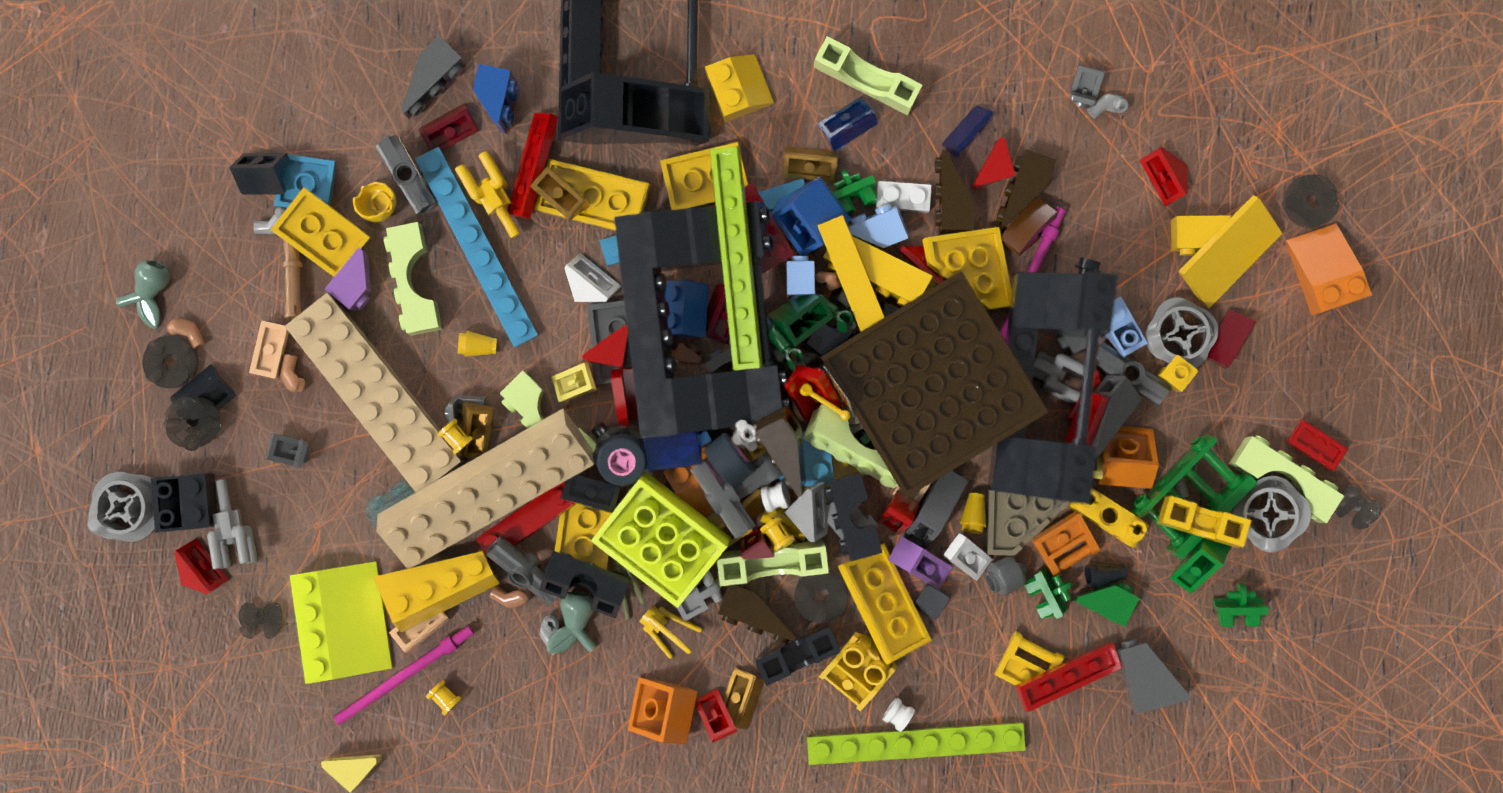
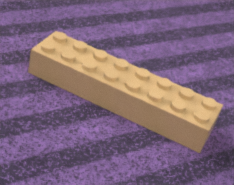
(373, 392)
(485, 489)

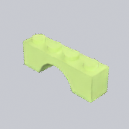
(850, 69)
(406, 247)
(525, 397)
(832, 434)
(1257, 458)
(795, 559)

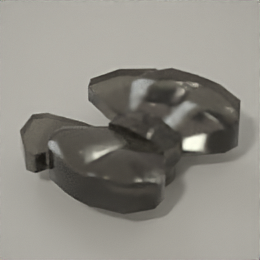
(1367, 510)
(269, 616)

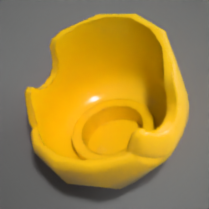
(375, 202)

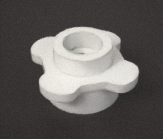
(739, 436)

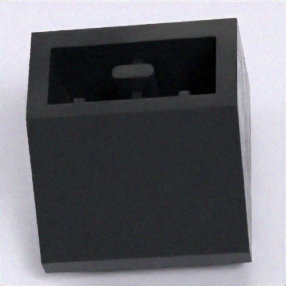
(184, 502)

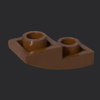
(1027, 225)
(687, 354)

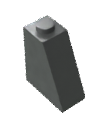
(935, 509)
(1147, 678)

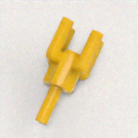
(490, 191)

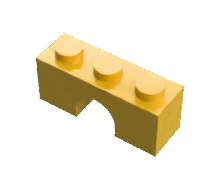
(1203, 522)

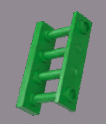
(1237, 487)

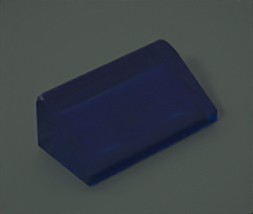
(848, 123)
(967, 130)
(673, 451)

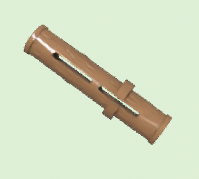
(292, 281)

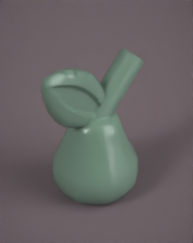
(149, 281)
(576, 613)

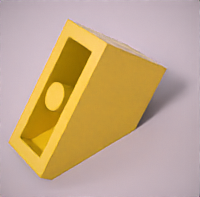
(1193, 232)

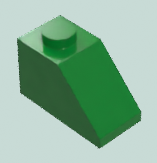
(1200, 564)
(1110, 602)

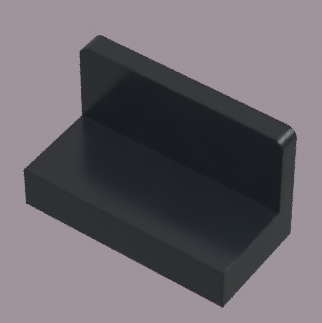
(260, 173)
(206, 385)
(590, 493)

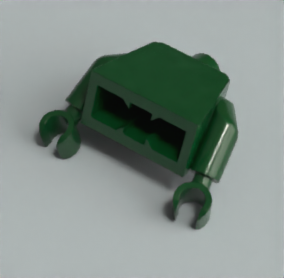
(801, 318)

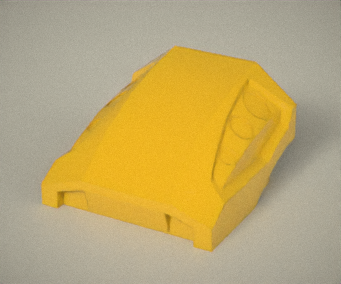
(858, 670)

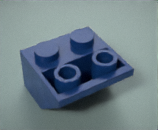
(497, 91)
(803, 211)
(687, 308)

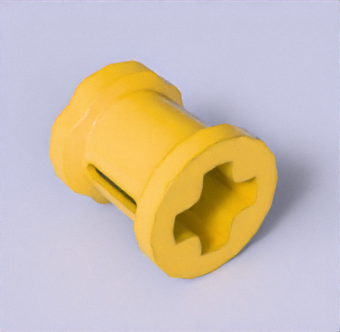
(455, 436)
(777, 534)
(443, 697)

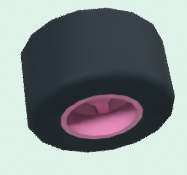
(729, 460)
(618, 468)

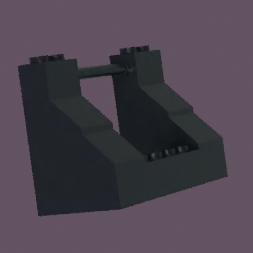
(623, 108)
(1066, 307)
(671, 405)

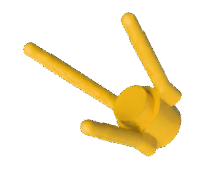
(655, 622)

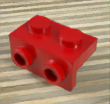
(820, 384)

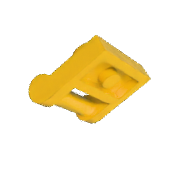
(1018, 670)

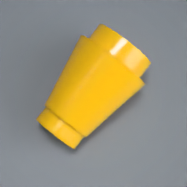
(476, 344)
(974, 516)

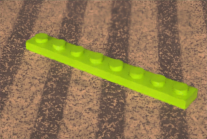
(736, 257)
(916, 743)

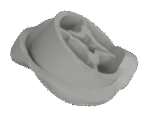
(1174, 306)
(137, 510)
(1302, 514)

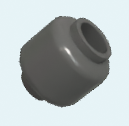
(1005, 576)

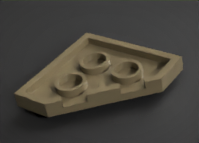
(1017, 519)

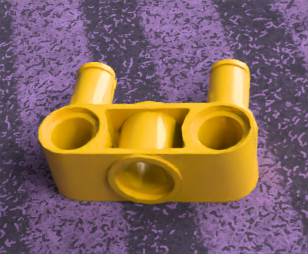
(1126, 525)

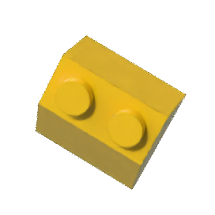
(738, 86)

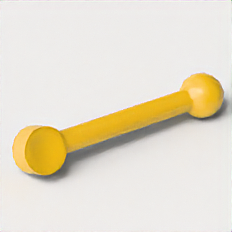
(806, 390)

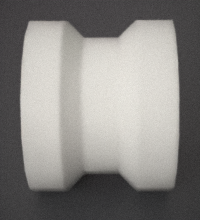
(775, 496)
(898, 714)

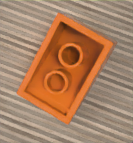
(1327, 269)

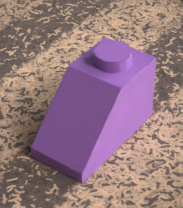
(353, 282)
(920, 563)

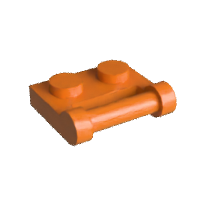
(1062, 538)

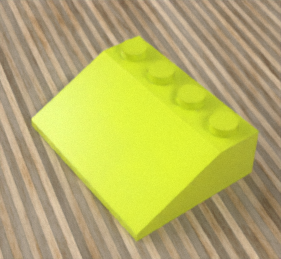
(661, 539)
(340, 622)

